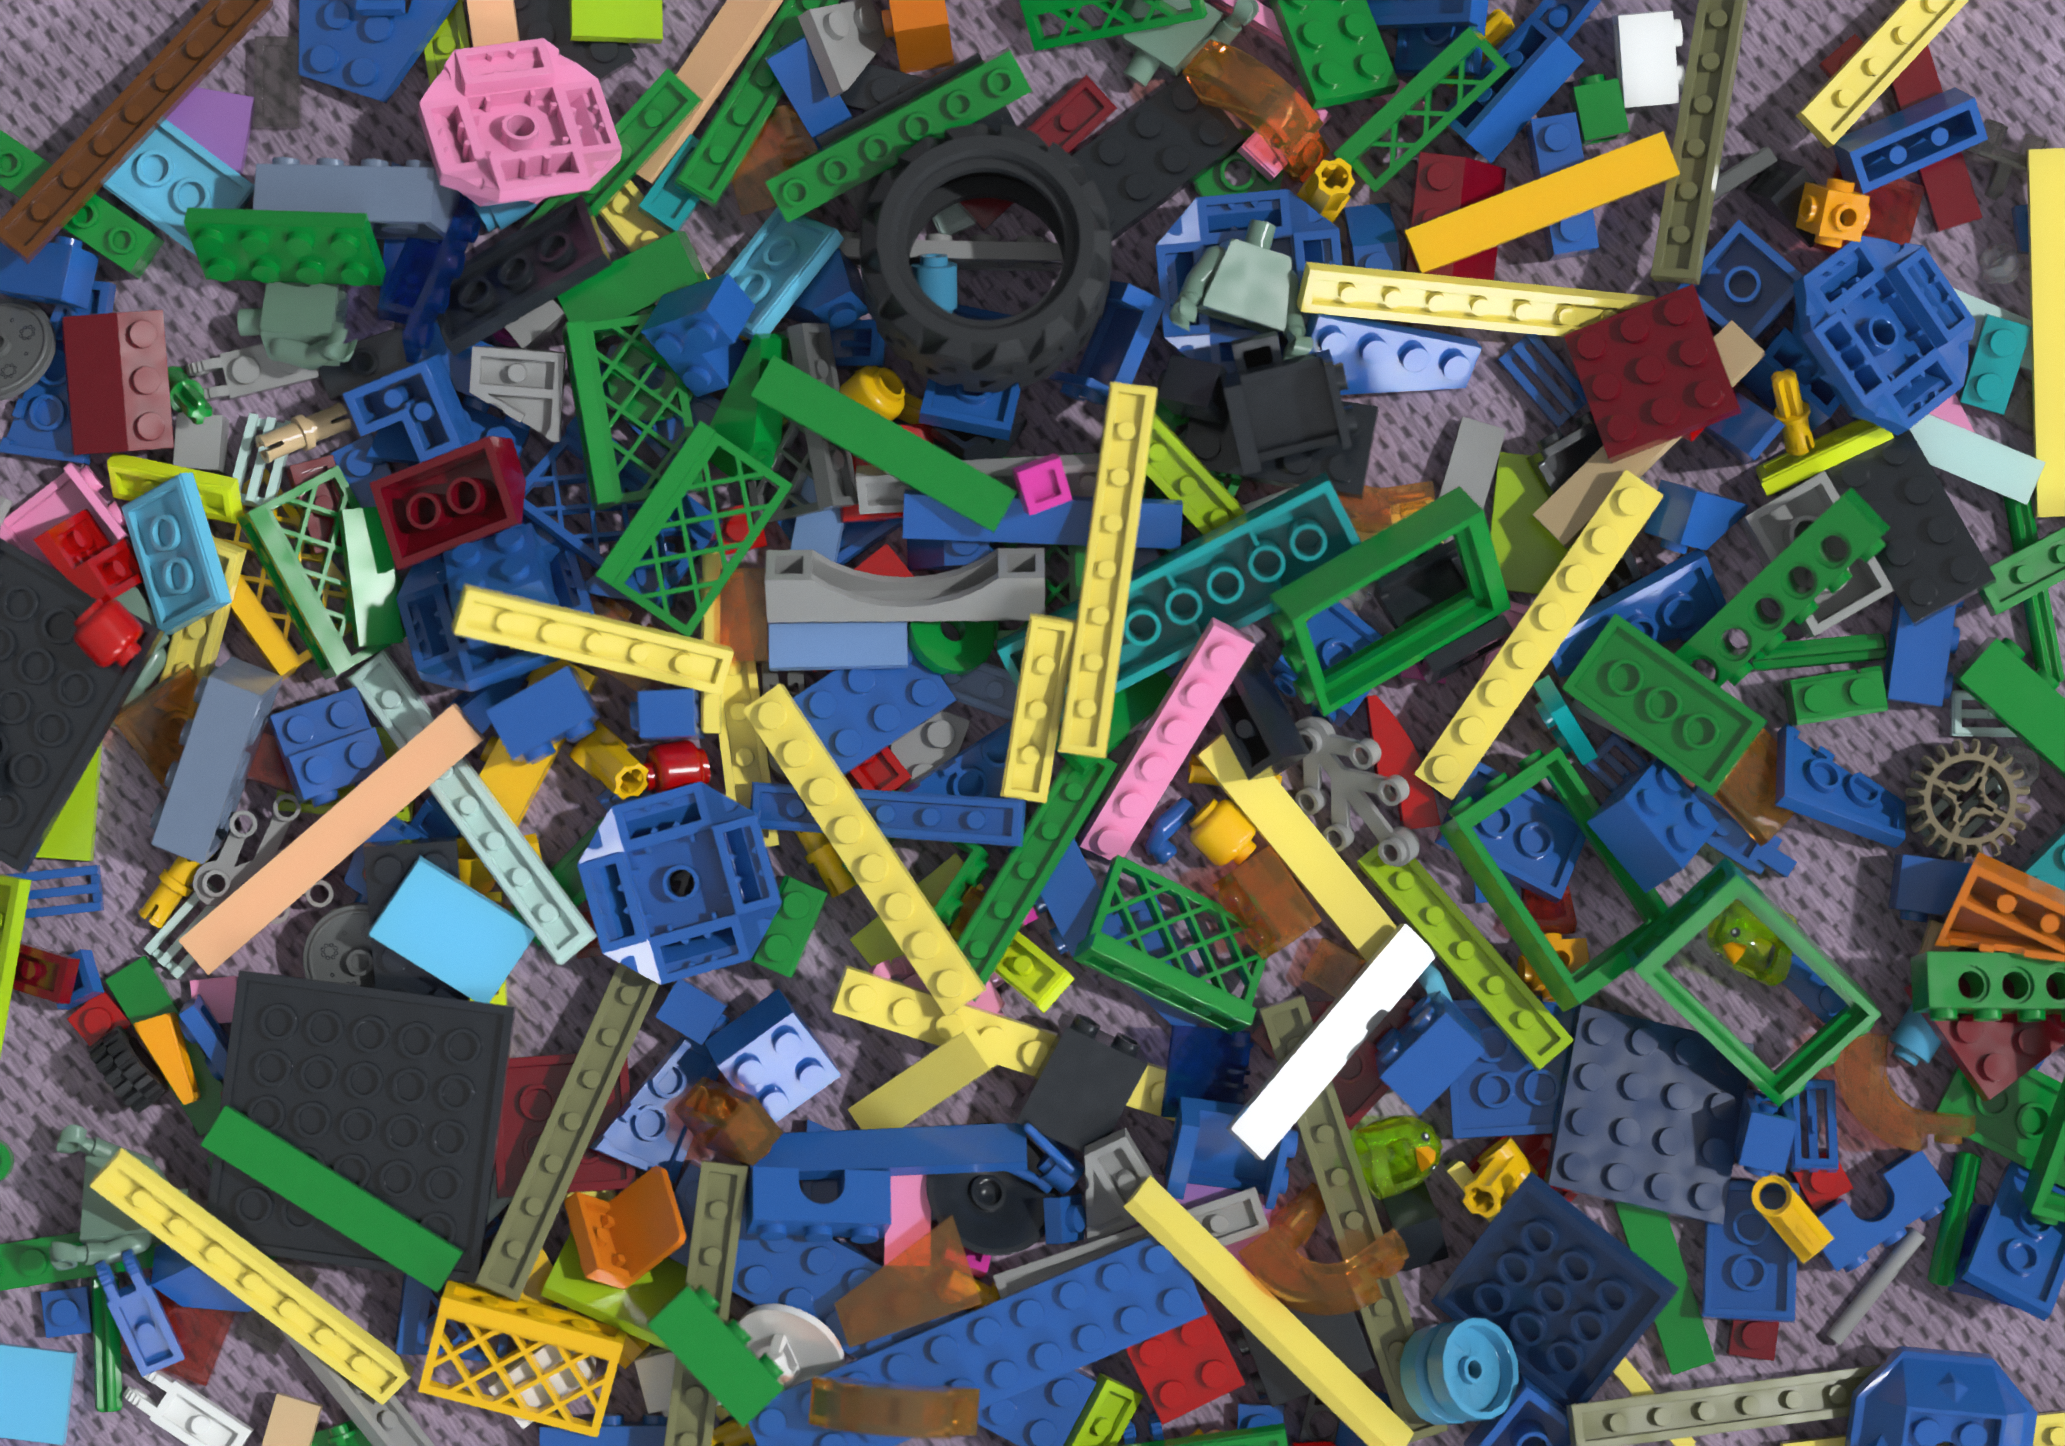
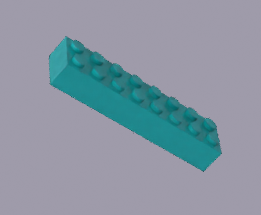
(1219, 577)

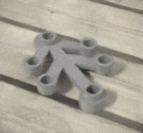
(1349, 788)
(242, 873)

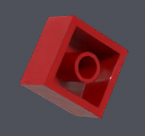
(1185, 1367)

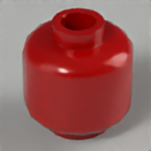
(108, 633)
(675, 766)

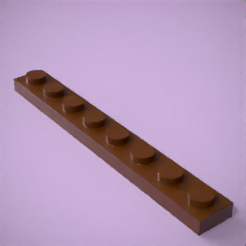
(127, 124)

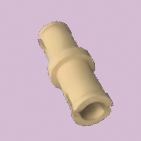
(303, 432)

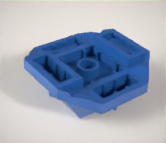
(1214, 219)
(1884, 331)
(446, 656)
(631, 895)
(1939, 1398)

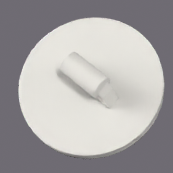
(793, 1340)

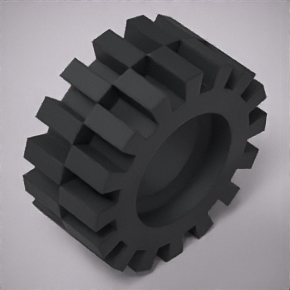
(128, 1069)

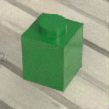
(1599, 109)

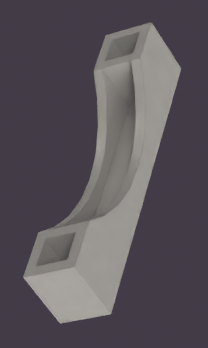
(815, 589)

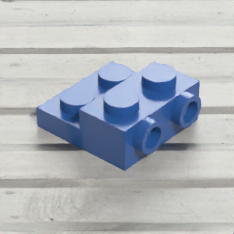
(1335, 637)
(327, 746)

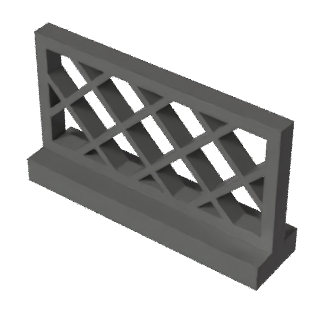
(824, 462)

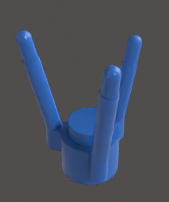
(1057, 1164)

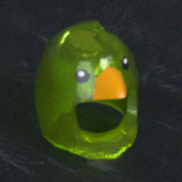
(1745, 942)
(1396, 1153)

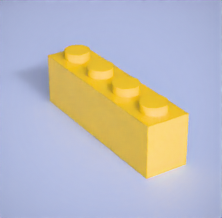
(514, 781)

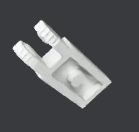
(189, 1414)

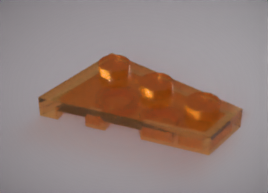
(911, 1289)

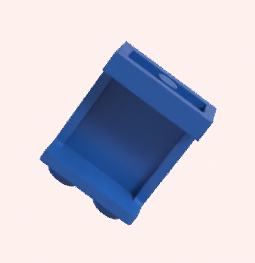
(1115, 344)
(1211, 1156)

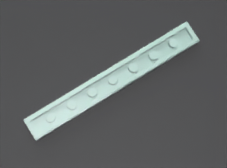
(478, 816)

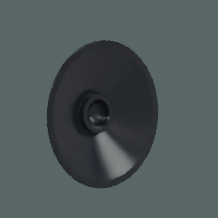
(992, 1209)

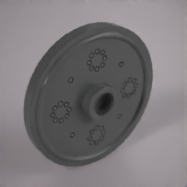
(25, 346)
(340, 947)

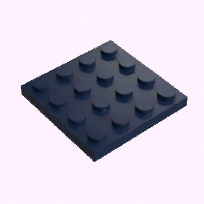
(1646, 1117)
(1557, 1291)

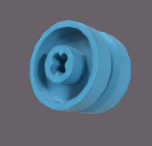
(1459, 1371)

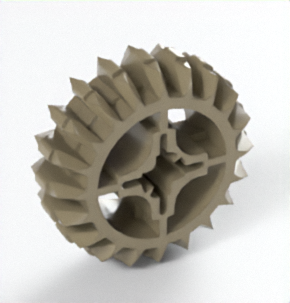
(1987, 810)

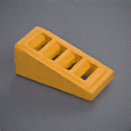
(168, 1048)

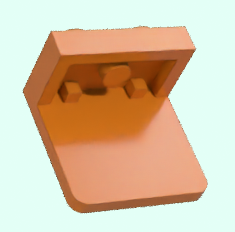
(629, 1233)

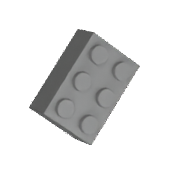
(1785, 519)

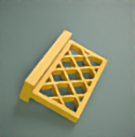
(253, 616)
(530, 1322)

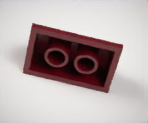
(1446, 185)
(117, 382)
(451, 500)

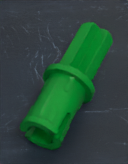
(187, 396)

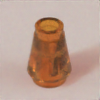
(1300, 1216)

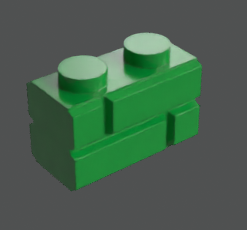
(1835, 695)
(791, 927)

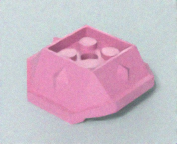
(517, 124)

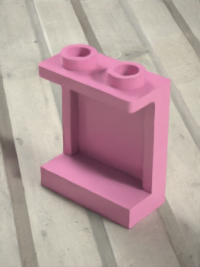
(58, 501)

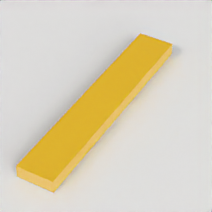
(1542, 203)

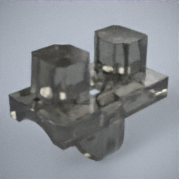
(2002, 160)

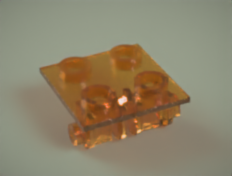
(777, 146)

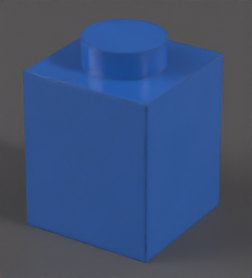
(693, 1011)

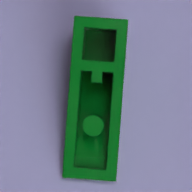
(744, 420)

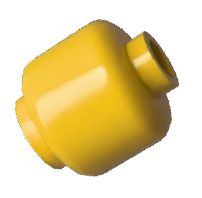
(877, 390)
(1222, 832)

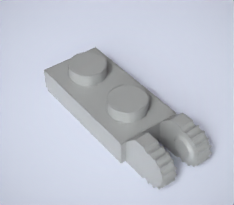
(249, 373)

